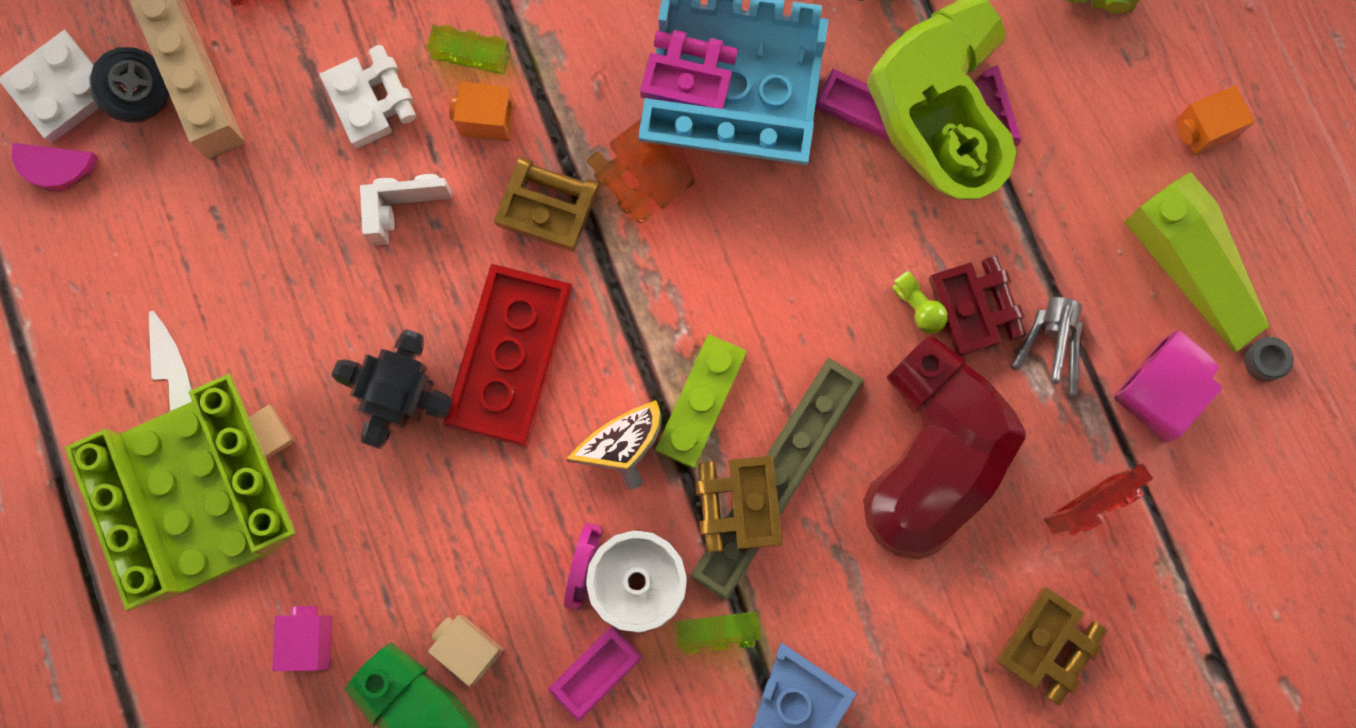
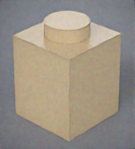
(464, 649)

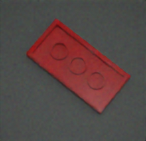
(508, 355)

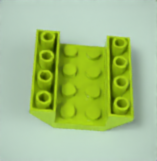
(181, 496)

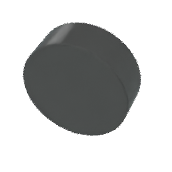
(1268, 359)

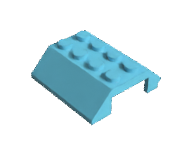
(770, 87)

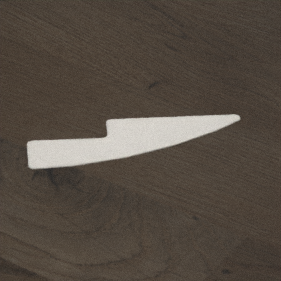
(167, 363)

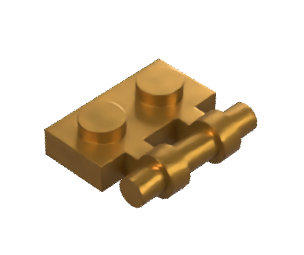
(754, 504)
(1041, 637)

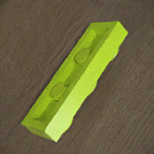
(701, 401)

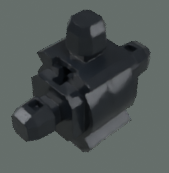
(392, 388)

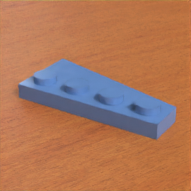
(801, 695)

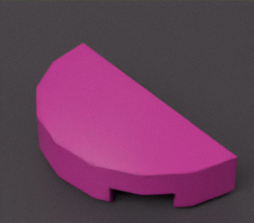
(996, 98)
(52, 167)
(577, 578)

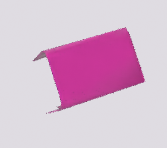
(1171, 386)

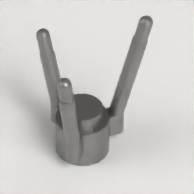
(1062, 324)

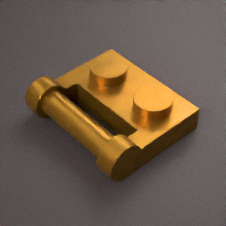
(542, 215)

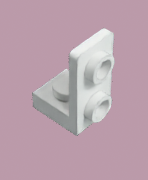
(378, 197)

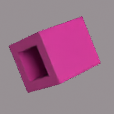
(302, 640)

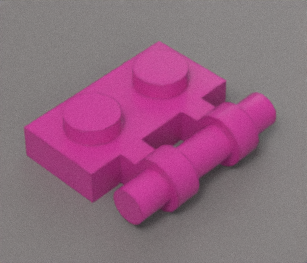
(686, 81)

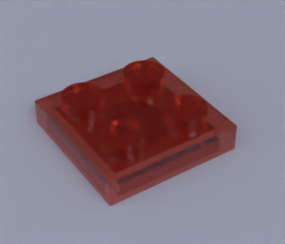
(1087, 509)

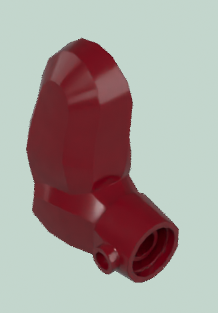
(950, 462)

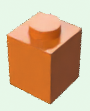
(482, 110)
(1214, 120)

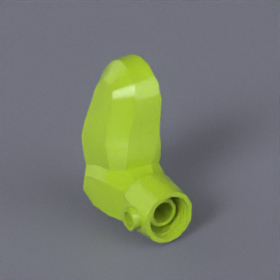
(937, 110)

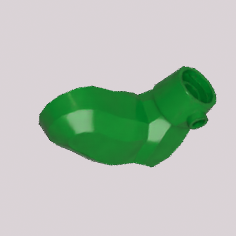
(399, 693)

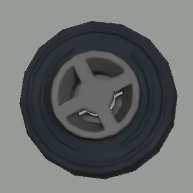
(132, 70)

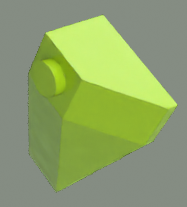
(1196, 249)

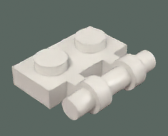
(356, 102)

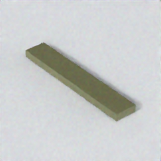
(792, 457)

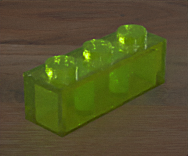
(468, 49)
(717, 632)

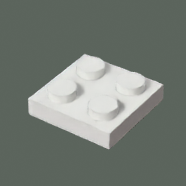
(53, 86)

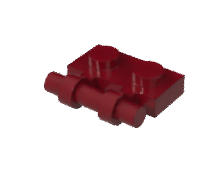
(968, 315)

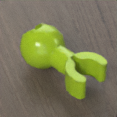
(929, 314)

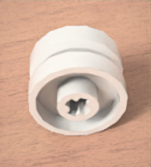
(610, 583)

